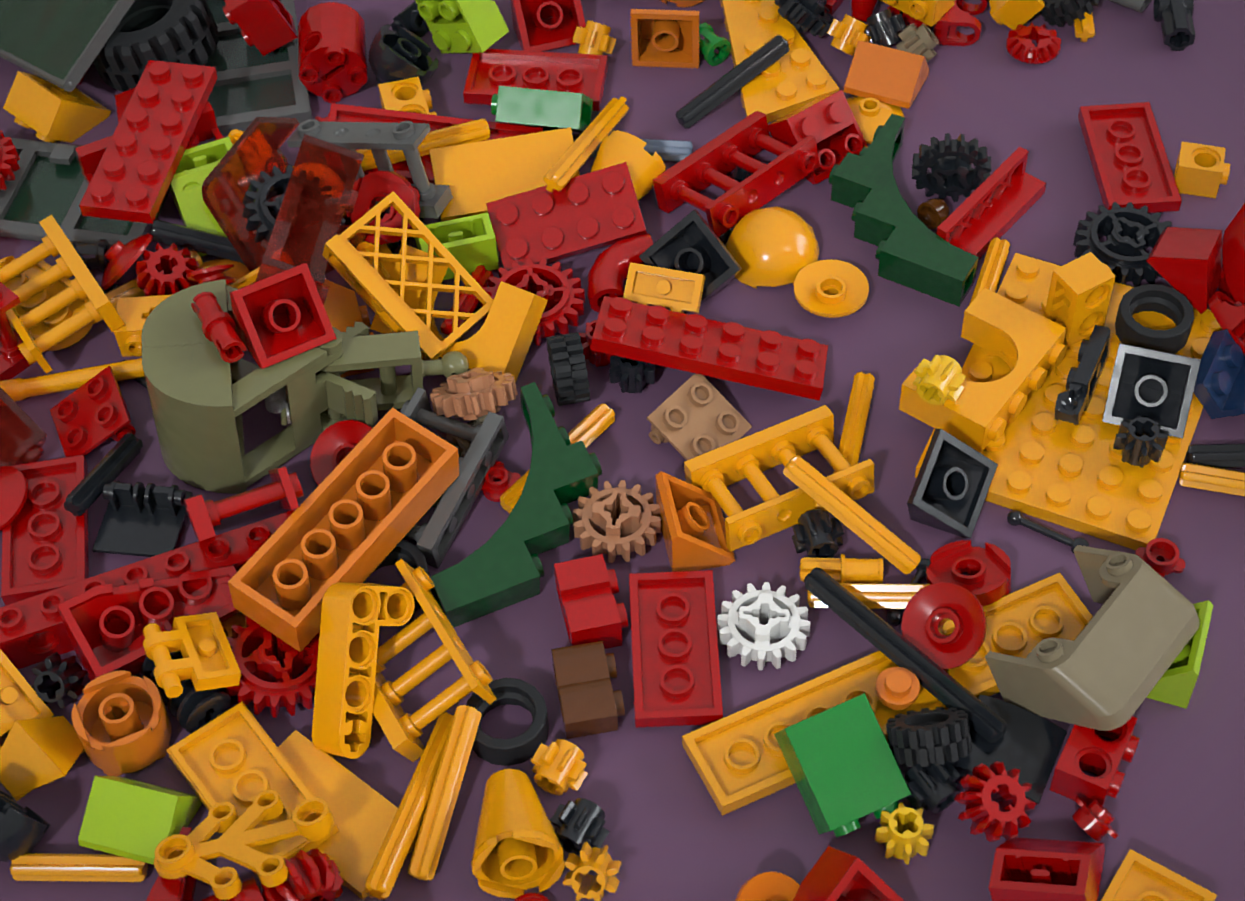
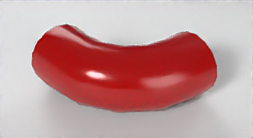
(612, 266)

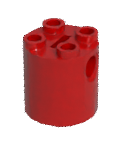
(332, 51)

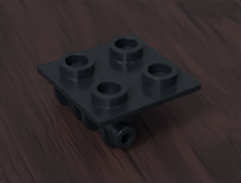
(141, 519)

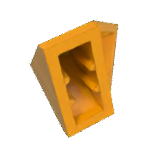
(37, 754)

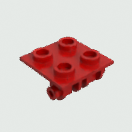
(92, 415)

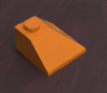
(665, 38)

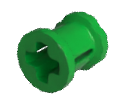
(711, 42)

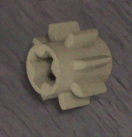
(918, 41)

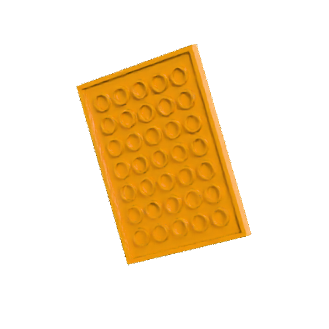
(1068, 469)

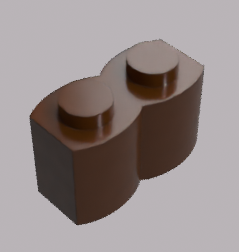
(586, 689)

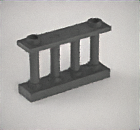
(380, 138)
(455, 503)

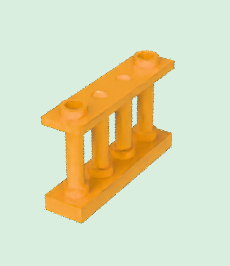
(81, 287)
(763, 451)
(405, 729)

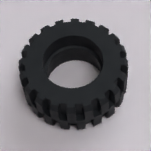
(158, 32)

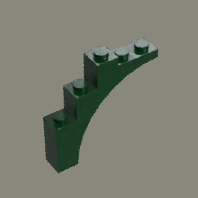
(906, 246)
(508, 563)

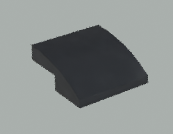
(1027, 745)

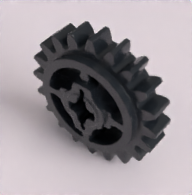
(257, 208)
(1127, 237)

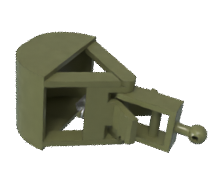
(202, 398)

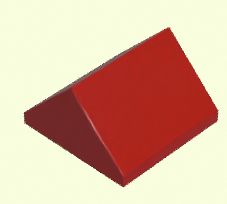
(546, 23)
(1189, 262)
(281, 316)

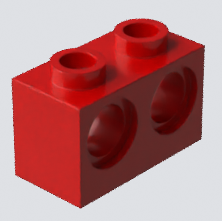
(1090, 753)

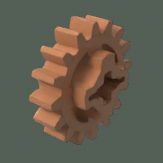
(473, 394)
(599, 526)

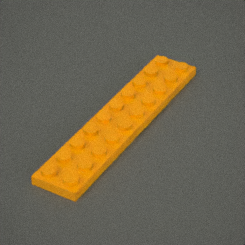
(740, 752)

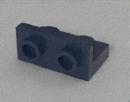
(1221, 377)

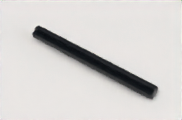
(905, 654)

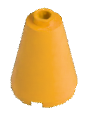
(625, 147)
(514, 839)

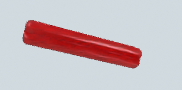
(468, 302)

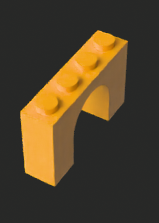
(505, 333)
(1017, 336)

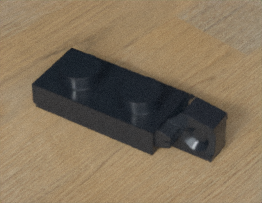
(1084, 379)

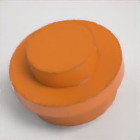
(897, 688)

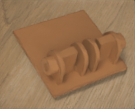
(696, 419)

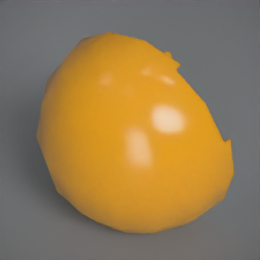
(772, 247)

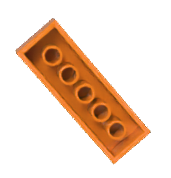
(345, 526)

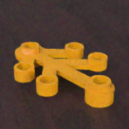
(187, 855)

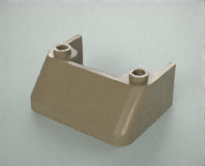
(1116, 656)

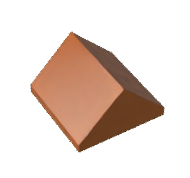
(886, 74)
(691, 525)

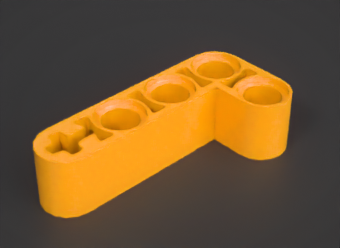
(349, 661)

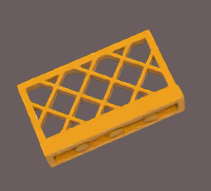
(379, 292)

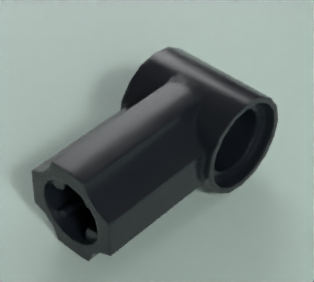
(1175, 22)

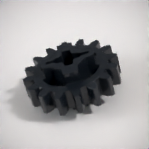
(806, 15)
(950, 167)

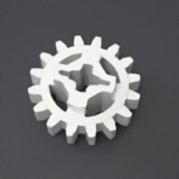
(763, 626)

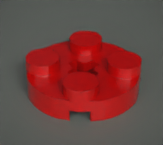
(375, 188)
(987, 568)

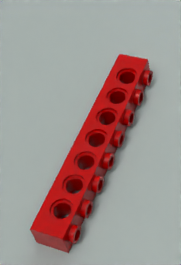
(34, 626)

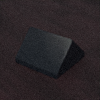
(694, 249)
(1151, 387)
(951, 486)

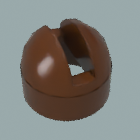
(933, 212)

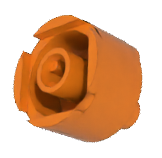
(122, 723)

